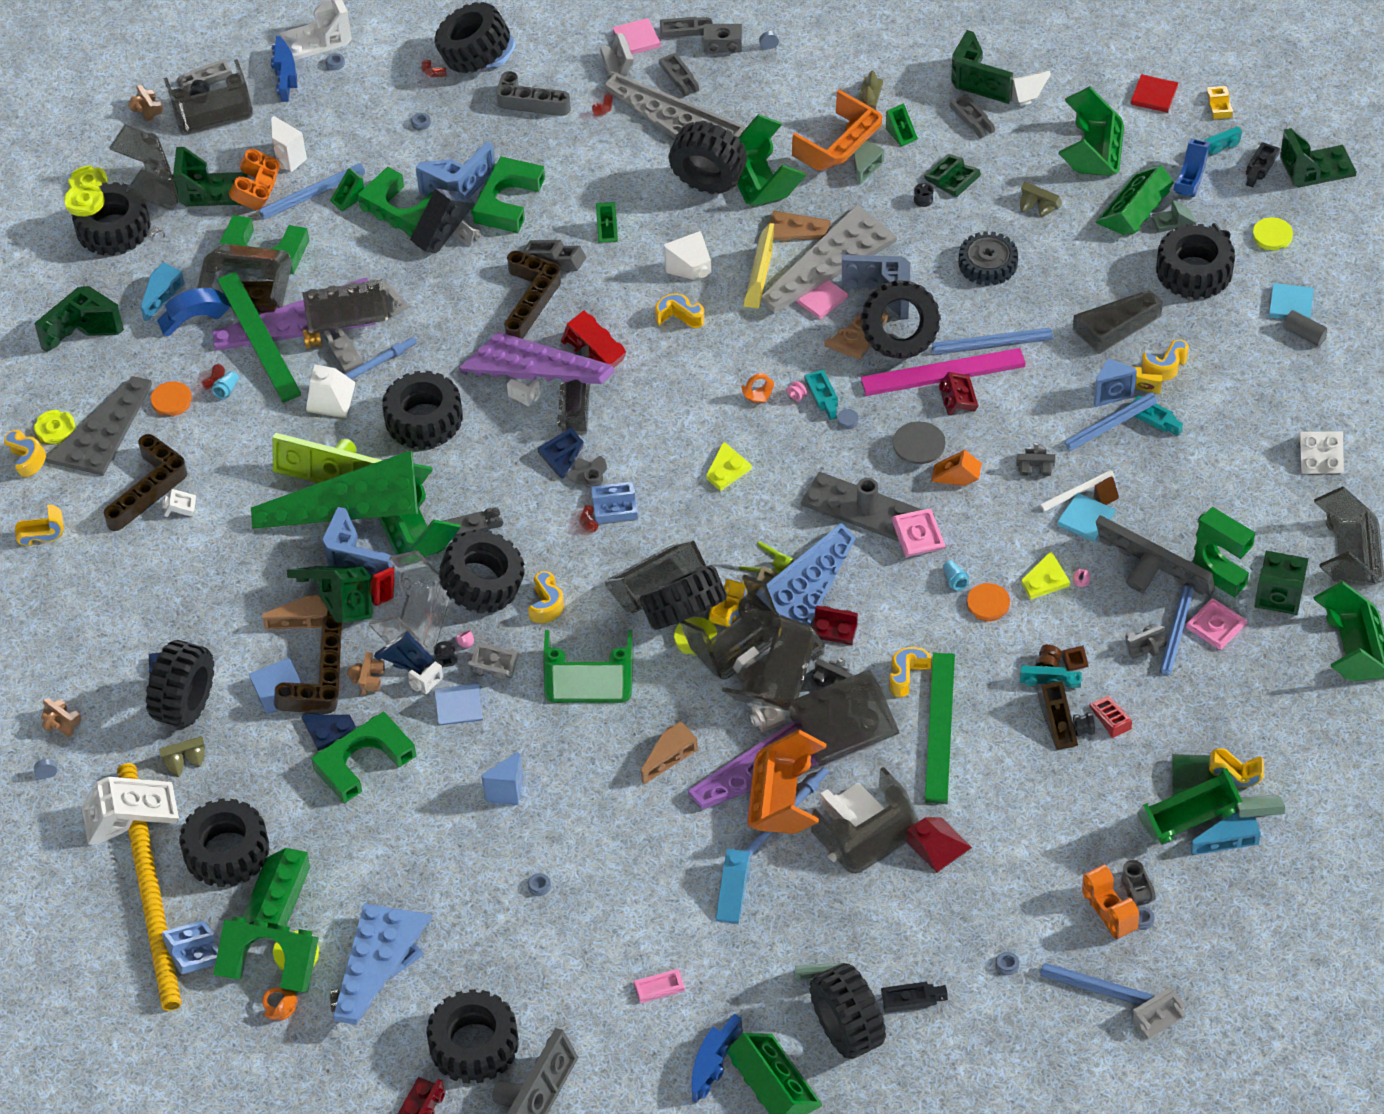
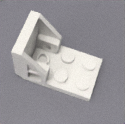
(327, 33)
(119, 801)

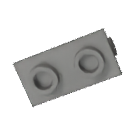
(467, 233)
(394, 302)

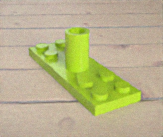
(315, 461)

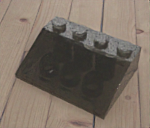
(845, 716)

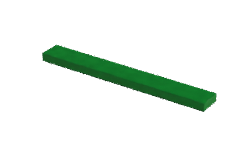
(259, 337)
(940, 728)

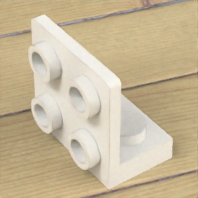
(1321, 452)
(853, 804)

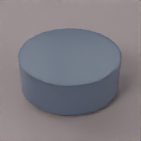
(768, 40)
(335, 61)
(420, 121)
(847, 419)
(45, 769)
(539, 884)
(1146, 918)
(1007, 963)

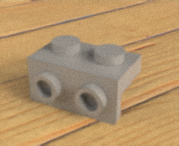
(618, 56)
(493, 660)

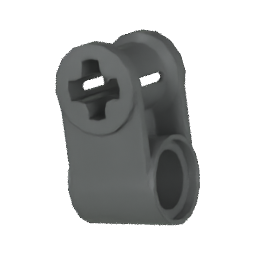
(1138, 886)

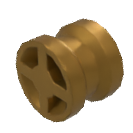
(311, 339)

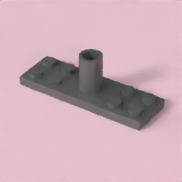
(855, 503)
(1152, 559)
(543, 1081)

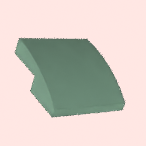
(1261, 806)
(807, 972)

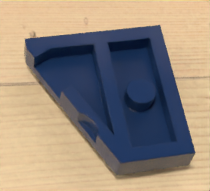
(562, 451)
(406, 654)
(328, 728)

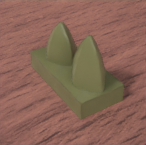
(871, 90)
(1047, 200)
(173, 754)

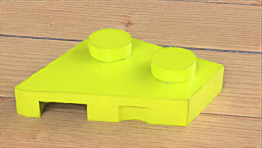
(727, 467)
(1045, 578)

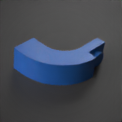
(1193, 168)
(190, 304)

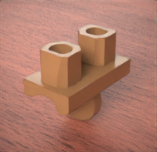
(145, 103)
(364, 674)
(57, 717)

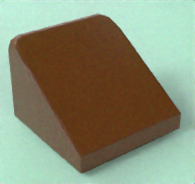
(1106, 491)
(1075, 658)

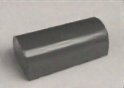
(1305, 328)

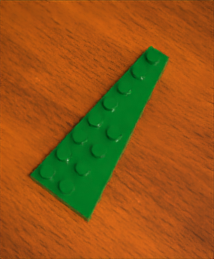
(368, 492)

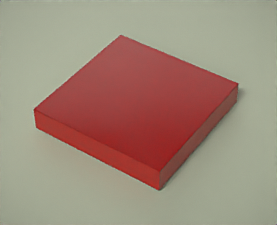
(1154, 93)

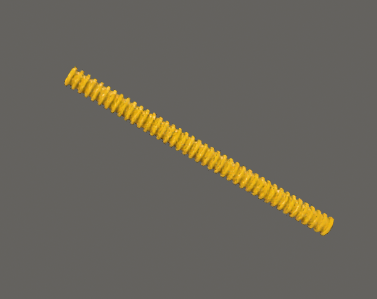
(152, 905)

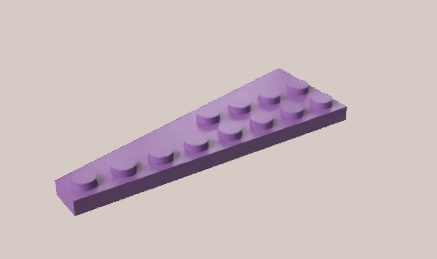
(282, 324)
(530, 360)
(736, 776)

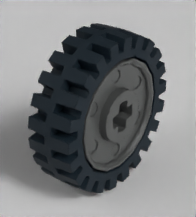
(988, 258)

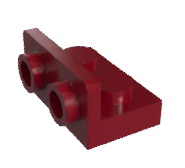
(957, 393)
(835, 624)
(423, 1097)

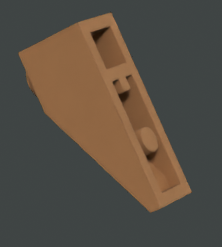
(301, 613)
(670, 749)

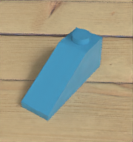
(161, 287)
(1228, 834)
(733, 885)

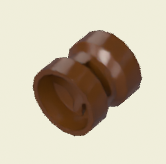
(1049, 656)

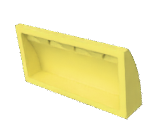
(760, 268)

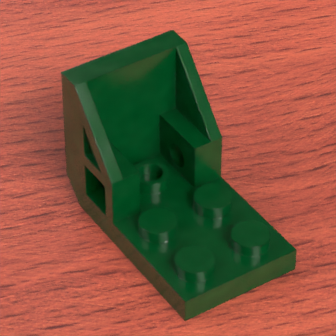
(978, 78)
(1314, 166)
(198, 186)
(72, 312)
(1281, 582)
(341, 588)

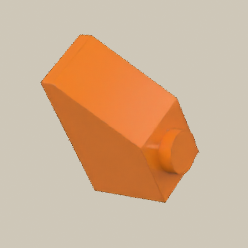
(957, 469)

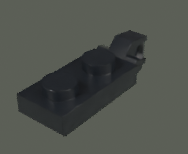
(1261, 163)
(912, 996)

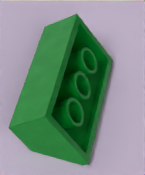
(1136, 201)
(278, 888)
(772, 1075)

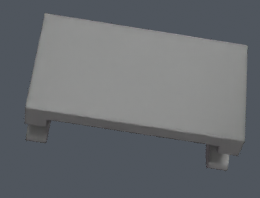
(1159, 1013)

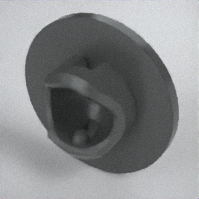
(919, 442)

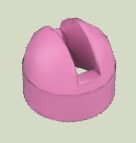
(1086, 577)
(465, 639)

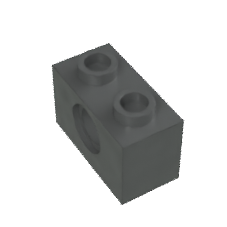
(722, 38)

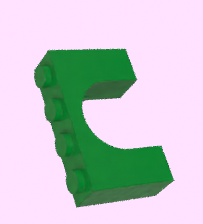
(506, 174)
(376, 199)
(293, 242)
(1222, 531)
(377, 733)
(297, 947)

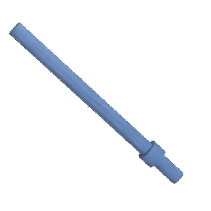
(396, 350)
(810, 786)

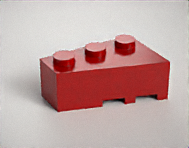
(585, 331)

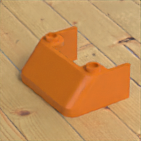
(861, 125)
(775, 784)

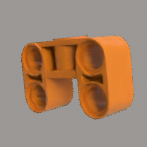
(264, 170)
(1118, 915)

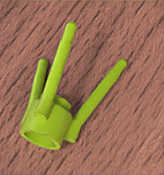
(780, 561)

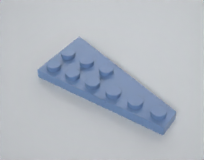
(808, 578)
(376, 953)

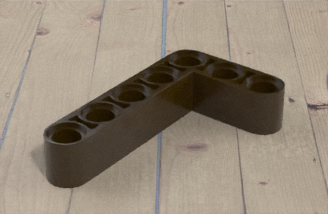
(545, 281)
(168, 473)
(313, 697)

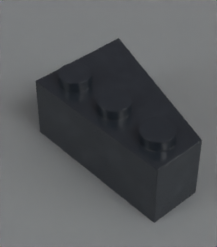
(440, 219)

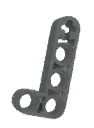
(530, 99)

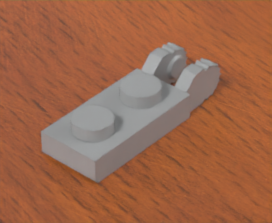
(208, 73)
(344, 350)

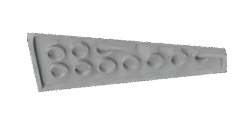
(663, 109)
(853, 235)

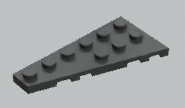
(99, 437)

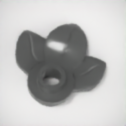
(586, 470)

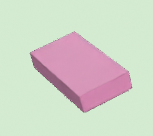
(659, 986)

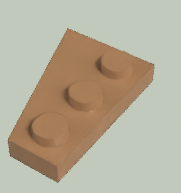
(795, 226)
(851, 339)

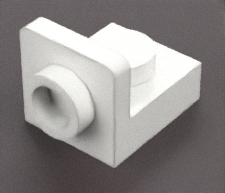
(523, 393)
(179, 502)
(746, 660)
(428, 678)
(766, 718)

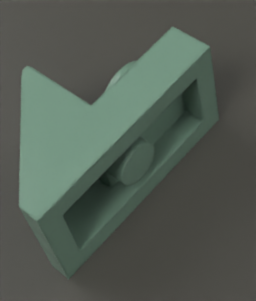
(1171, 219)

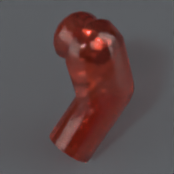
(431, 71)
(606, 107)
(217, 372)
(586, 520)

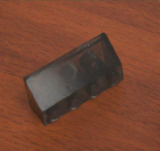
(345, 306)
(575, 402)

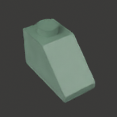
(867, 160)

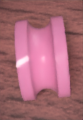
(796, 391)

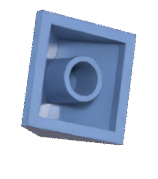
(1114, 383)
(458, 704)
(504, 781)

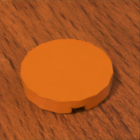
(171, 398)
(988, 601)

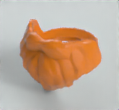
(762, 393)
(285, 1007)

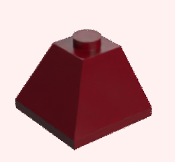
(936, 842)

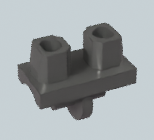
(1035, 457)
(1146, 642)
(830, 671)

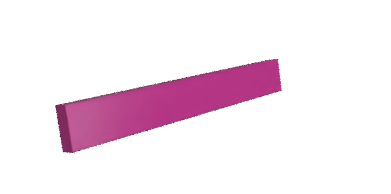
(935, 372)

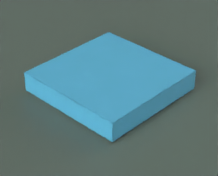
(1290, 298)
(1082, 515)

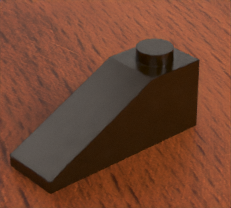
(1057, 714)

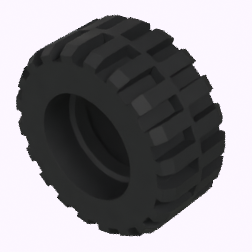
(472, 37)
(707, 157)
(115, 235)
(1192, 279)
(928, 323)
(427, 428)
(472, 590)
(683, 597)
(180, 683)
(231, 865)
(847, 1010)
(479, 1061)

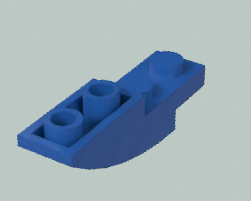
(284, 68)
(710, 1057)

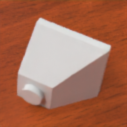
(1028, 87)
(687, 257)
(329, 392)

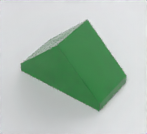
(900, 125)
(347, 190)
(606, 222)

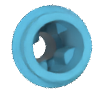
(225, 385)
(956, 576)

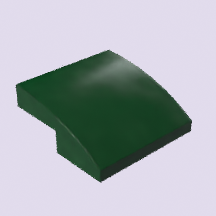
(952, 175)
(1189, 771)

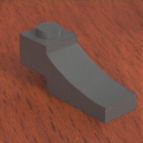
(567, 257)

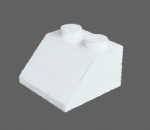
(288, 145)

